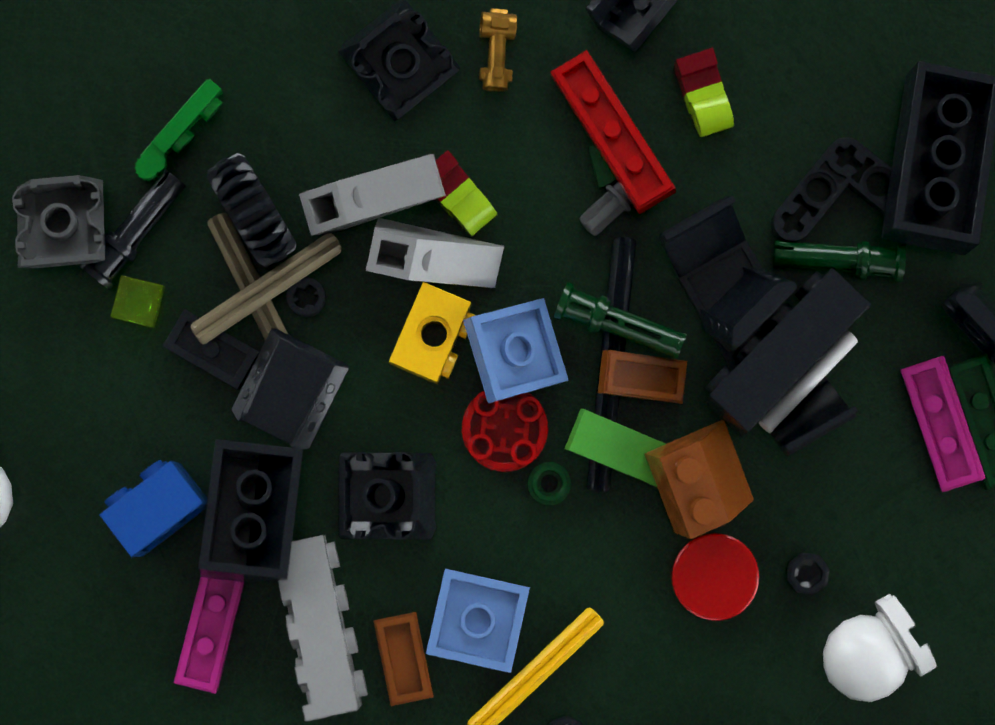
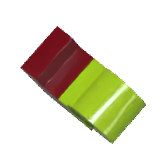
(704, 92)
(462, 198)

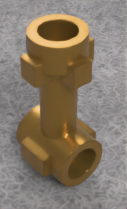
(498, 27)

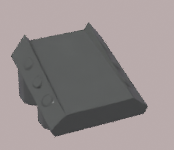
(59, 221)

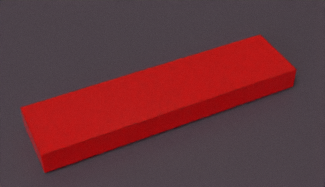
(613, 132)

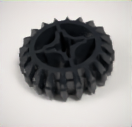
(251, 210)

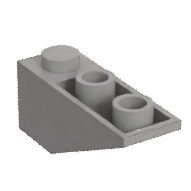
(371, 195)
(432, 256)

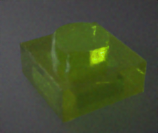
(137, 301)

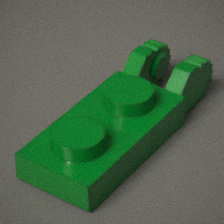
(177, 132)

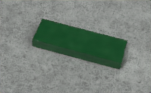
(976, 393)

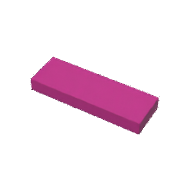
(943, 424)
(209, 634)

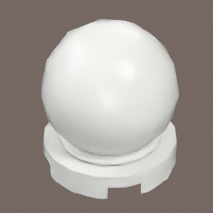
(873, 653)

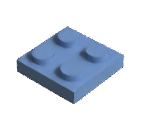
(515, 350)
(477, 620)

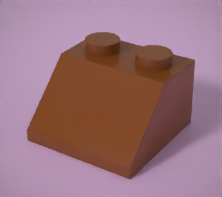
(700, 480)

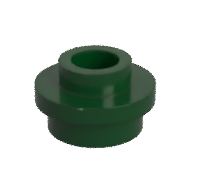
(561, 476)

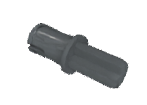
(605, 209)

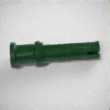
(860, 260)
(670, 342)

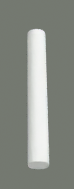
(808, 382)

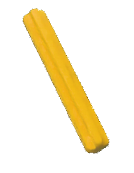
(538, 669)

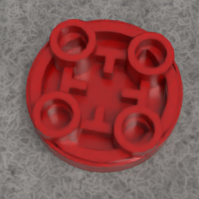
(505, 432)
(715, 577)

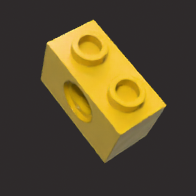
(431, 307)

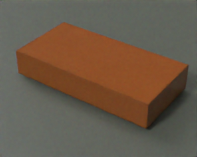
(642, 376)
(403, 658)

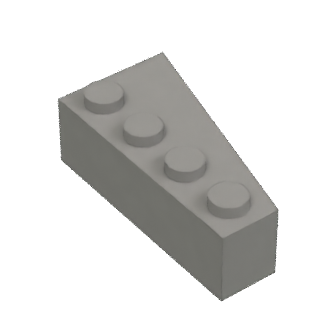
(319, 631)

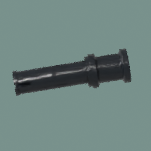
(122, 243)

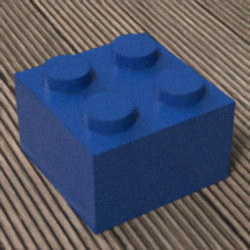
(154, 508)

